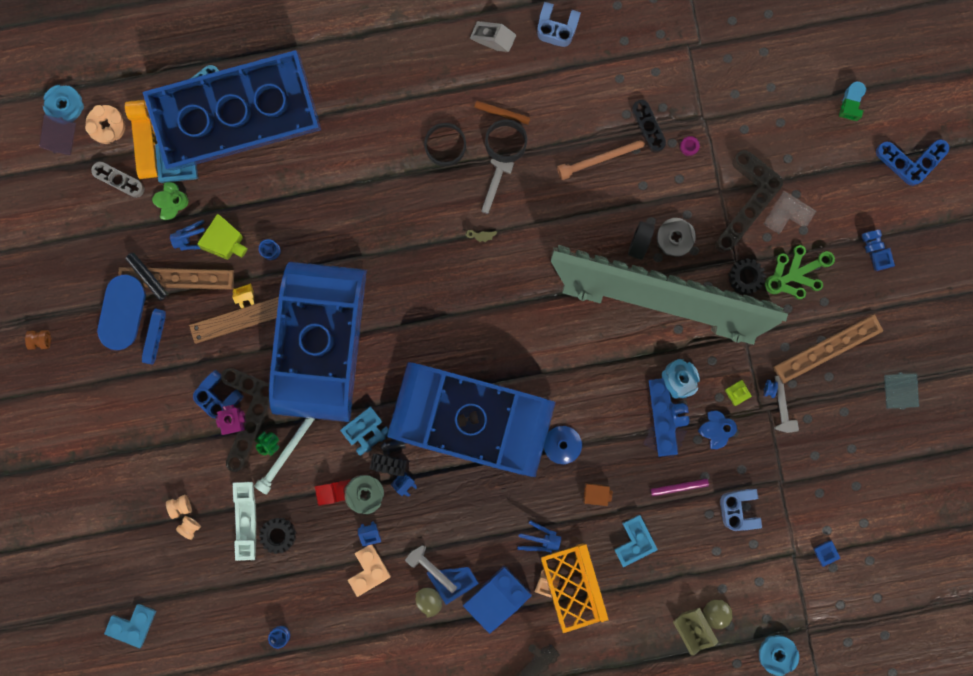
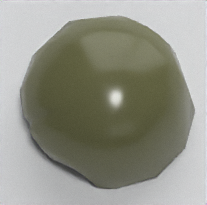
(428, 601)
(718, 614)

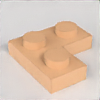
(373, 573)

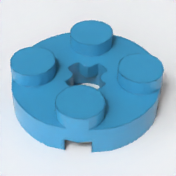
(64, 93)
(673, 383)
(783, 665)

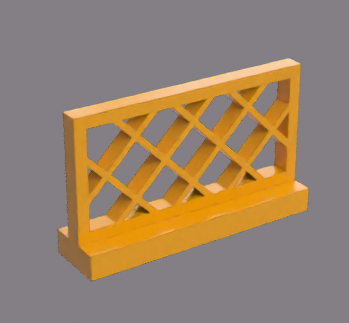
(590, 582)

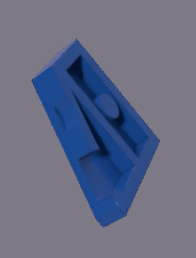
(460, 577)

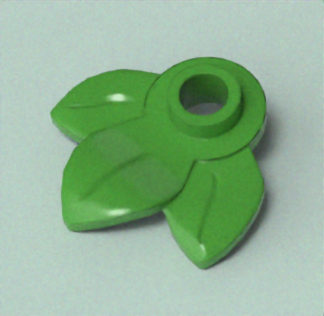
(167, 201)

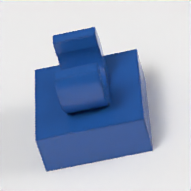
(403, 483)
(369, 534)

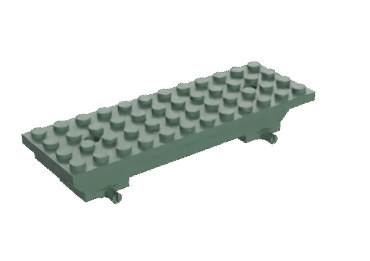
(726, 311)

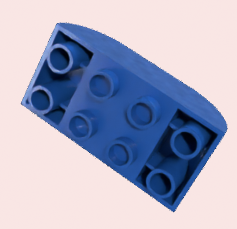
(316, 341)
(509, 426)

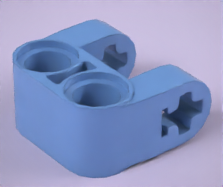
(555, 27)
(736, 510)

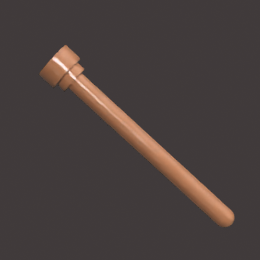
(567, 170)

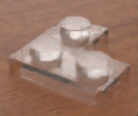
(786, 208)

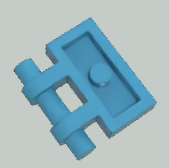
(363, 425)

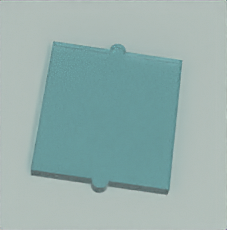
(901, 391)

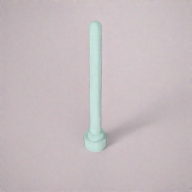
(264, 484)

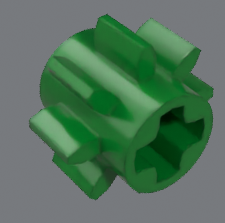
(267, 443)

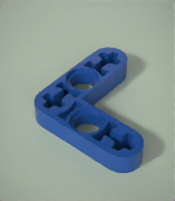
(910, 167)

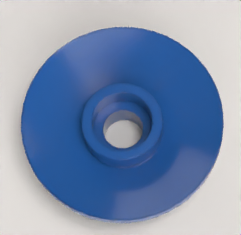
(553, 441)

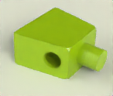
(222, 239)

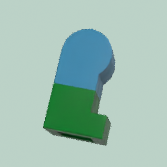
(851, 102)

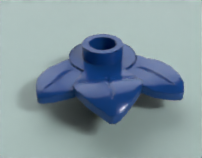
(715, 429)

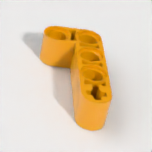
(143, 139)

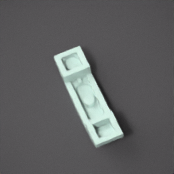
(245, 520)

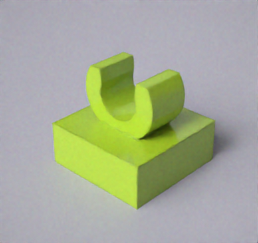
(738, 393)

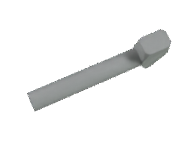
(500, 168)
(786, 425)
(417, 557)

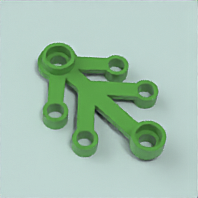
(796, 274)

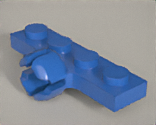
(666, 417)

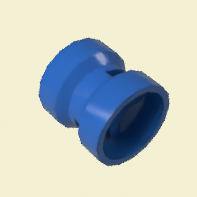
(873, 245)
(269, 246)
(277, 640)

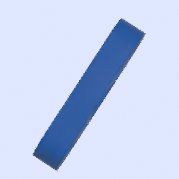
(153, 336)

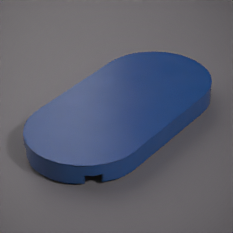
(121, 312)

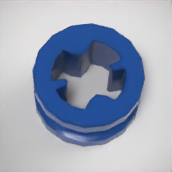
(770, 388)

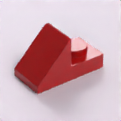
(331, 492)

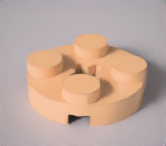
(110, 133)

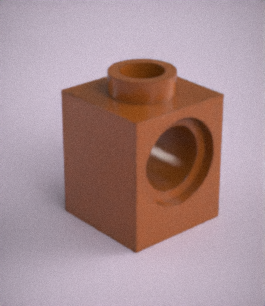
(597, 494)

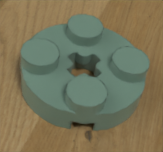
(374, 497)

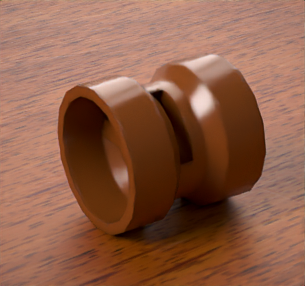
(38, 339)

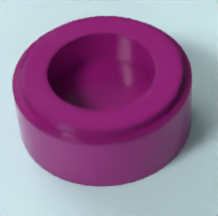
(689, 146)

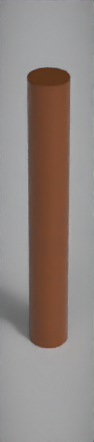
(502, 112)

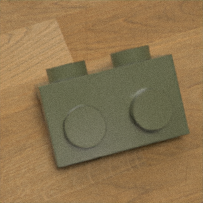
(695, 631)

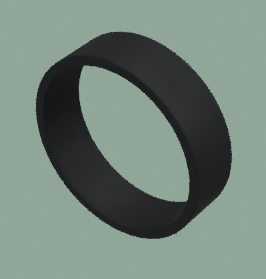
(441, 125)
(506, 159)

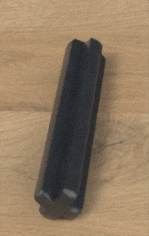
(146, 276)

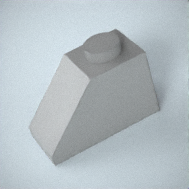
(493, 36)

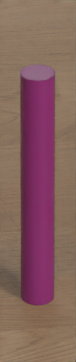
(679, 487)

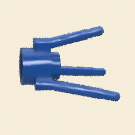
(181, 237)
(550, 541)

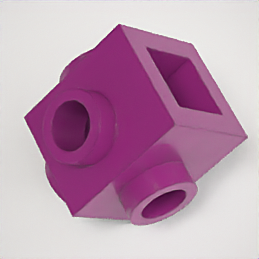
(224, 423)

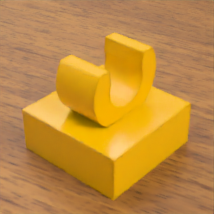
(242, 294)

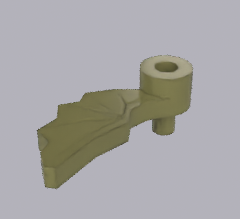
(482, 236)

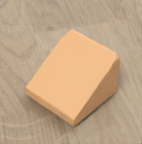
(542, 585)

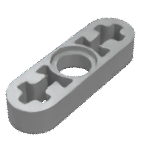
(127, 190)

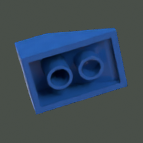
(497, 599)

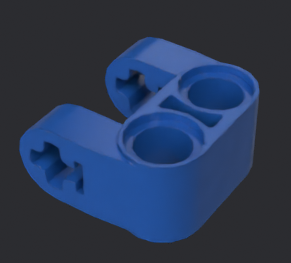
(212, 400)

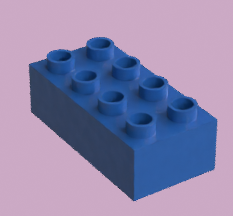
(232, 111)

